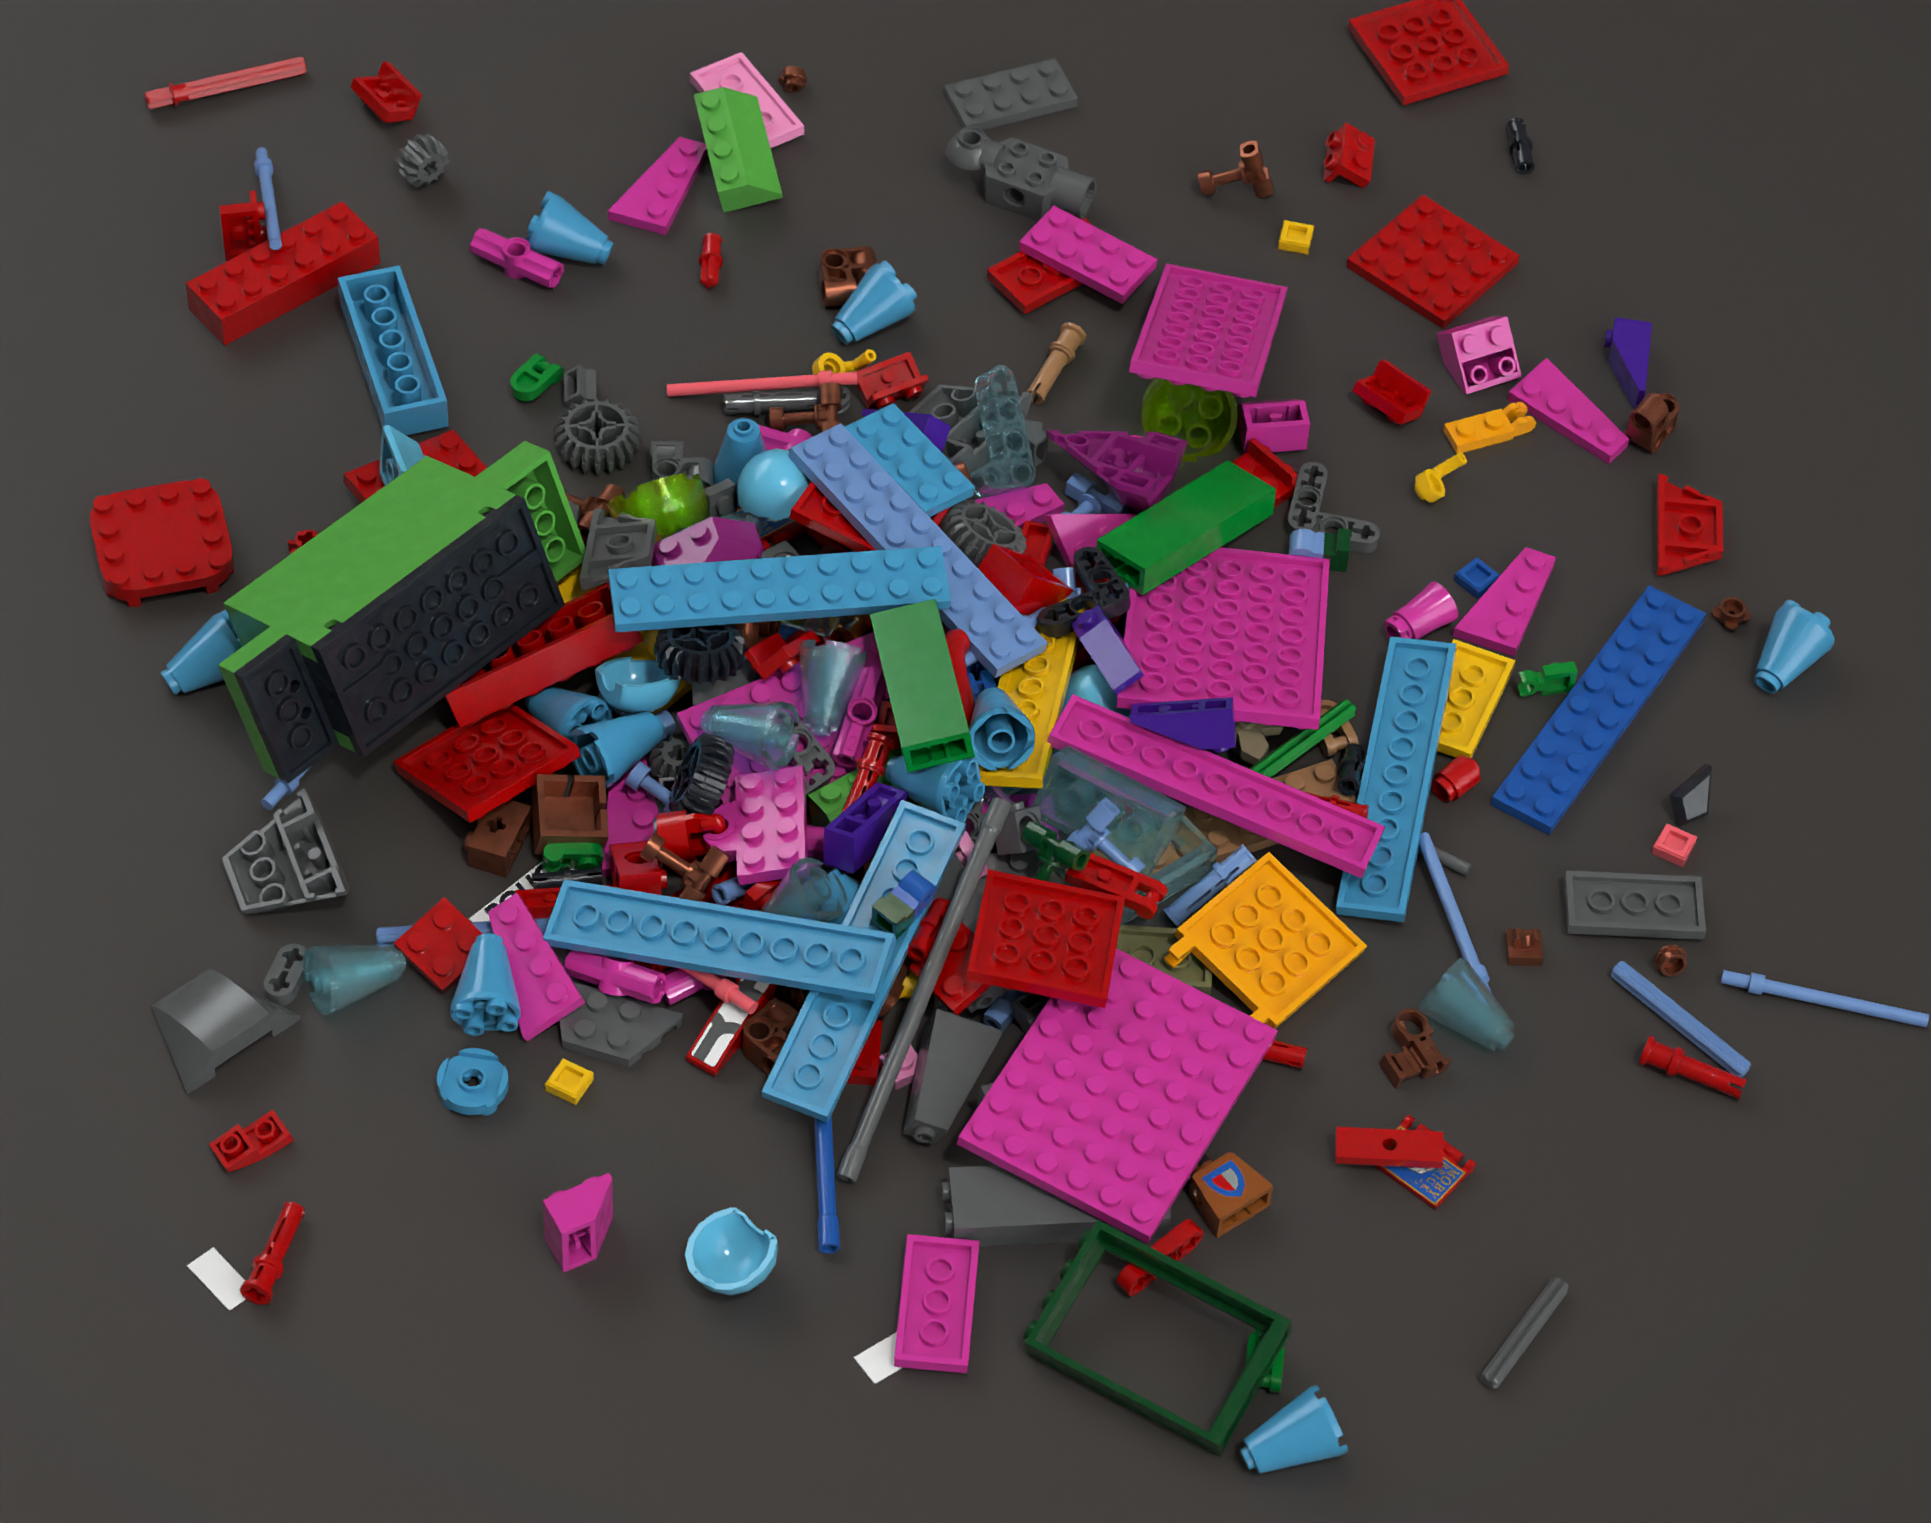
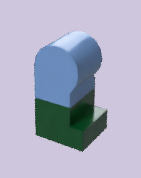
(1322, 545)

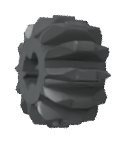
(422, 160)
(668, 757)

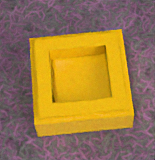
(1296, 237)
(569, 1081)

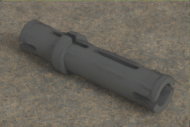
(762, 402)

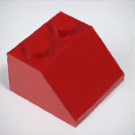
(1022, 579)

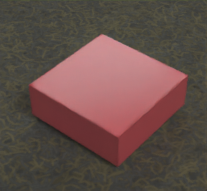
(1674, 845)

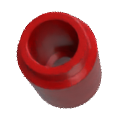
(1456, 779)

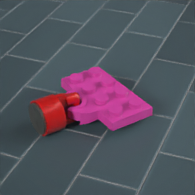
(759, 829)

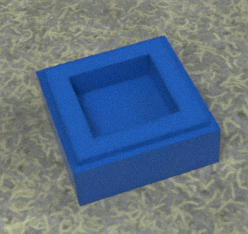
(1476, 577)

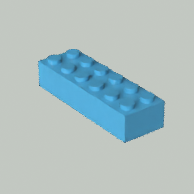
(393, 351)

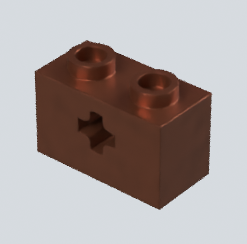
(499, 838)

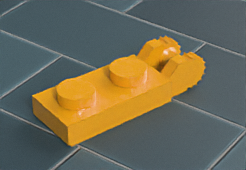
(1489, 428)

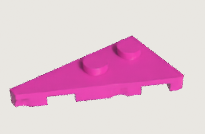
(1081, 530)

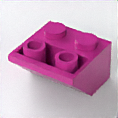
(1480, 353)
(1274, 423)
(578, 1221)

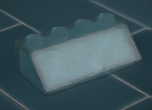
(1078, 784)

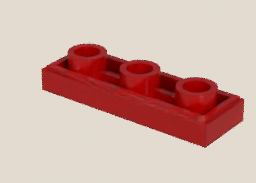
(1404, 1147)

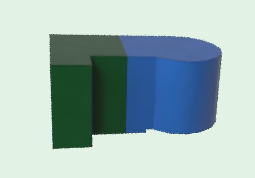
(903, 904)

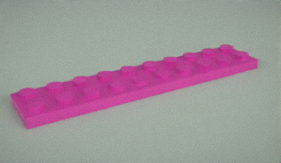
(1219, 786)

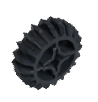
(700, 652)
(702, 775)

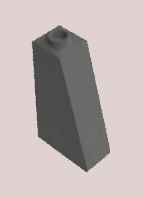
(946, 1068)

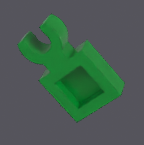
(1552, 679)

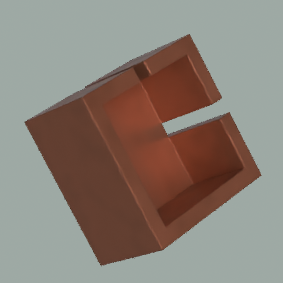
(571, 817)

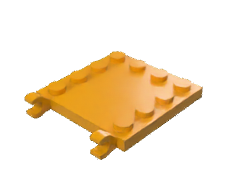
(1268, 941)

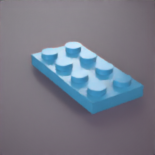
(911, 460)

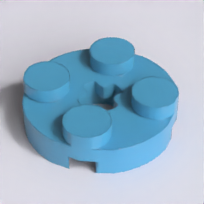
(472, 1099)

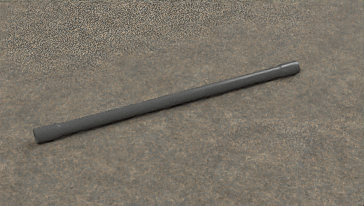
(857, 1150)

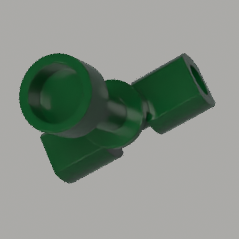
(1053, 851)

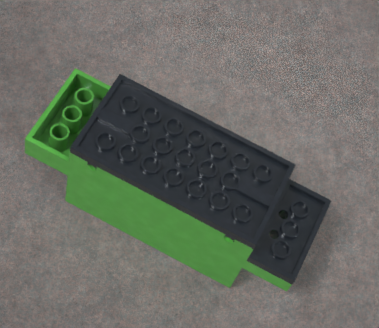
(397, 605)

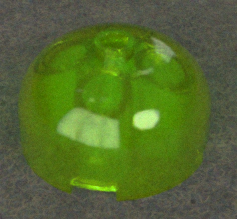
(1166, 412)
(669, 501)

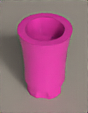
(1422, 614)

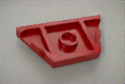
(1686, 527)

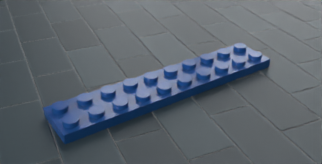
(1598, 710)

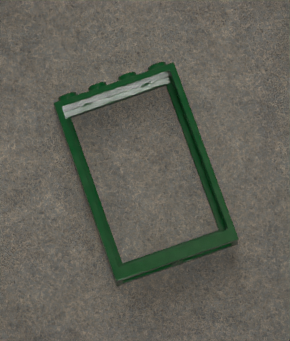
(1075, 1276)

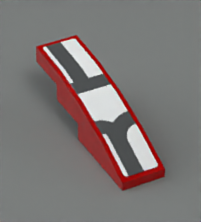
(724, 1029)

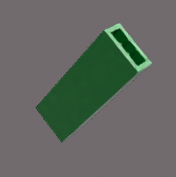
(1187, 526)
(922, 685)

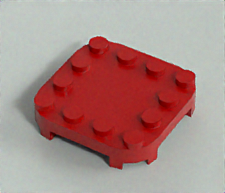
(161, 540)

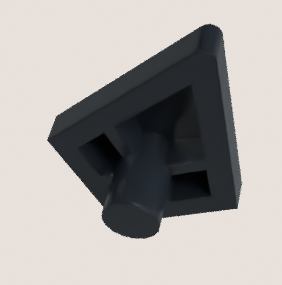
(1692, 797)

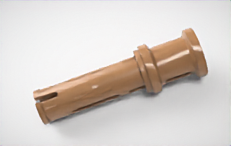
(1060, 354)

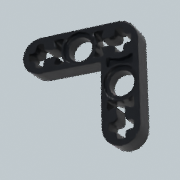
(1055, 618)

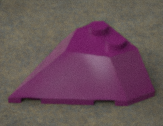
(1131, 468)
(710, 541)

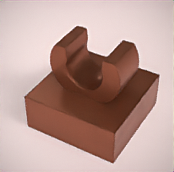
(1524, 947)

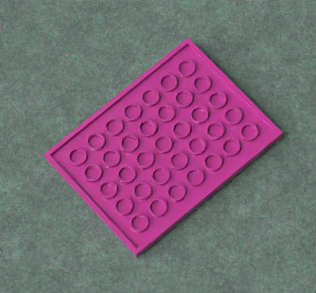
(1237, 630)
(1119, 1096)

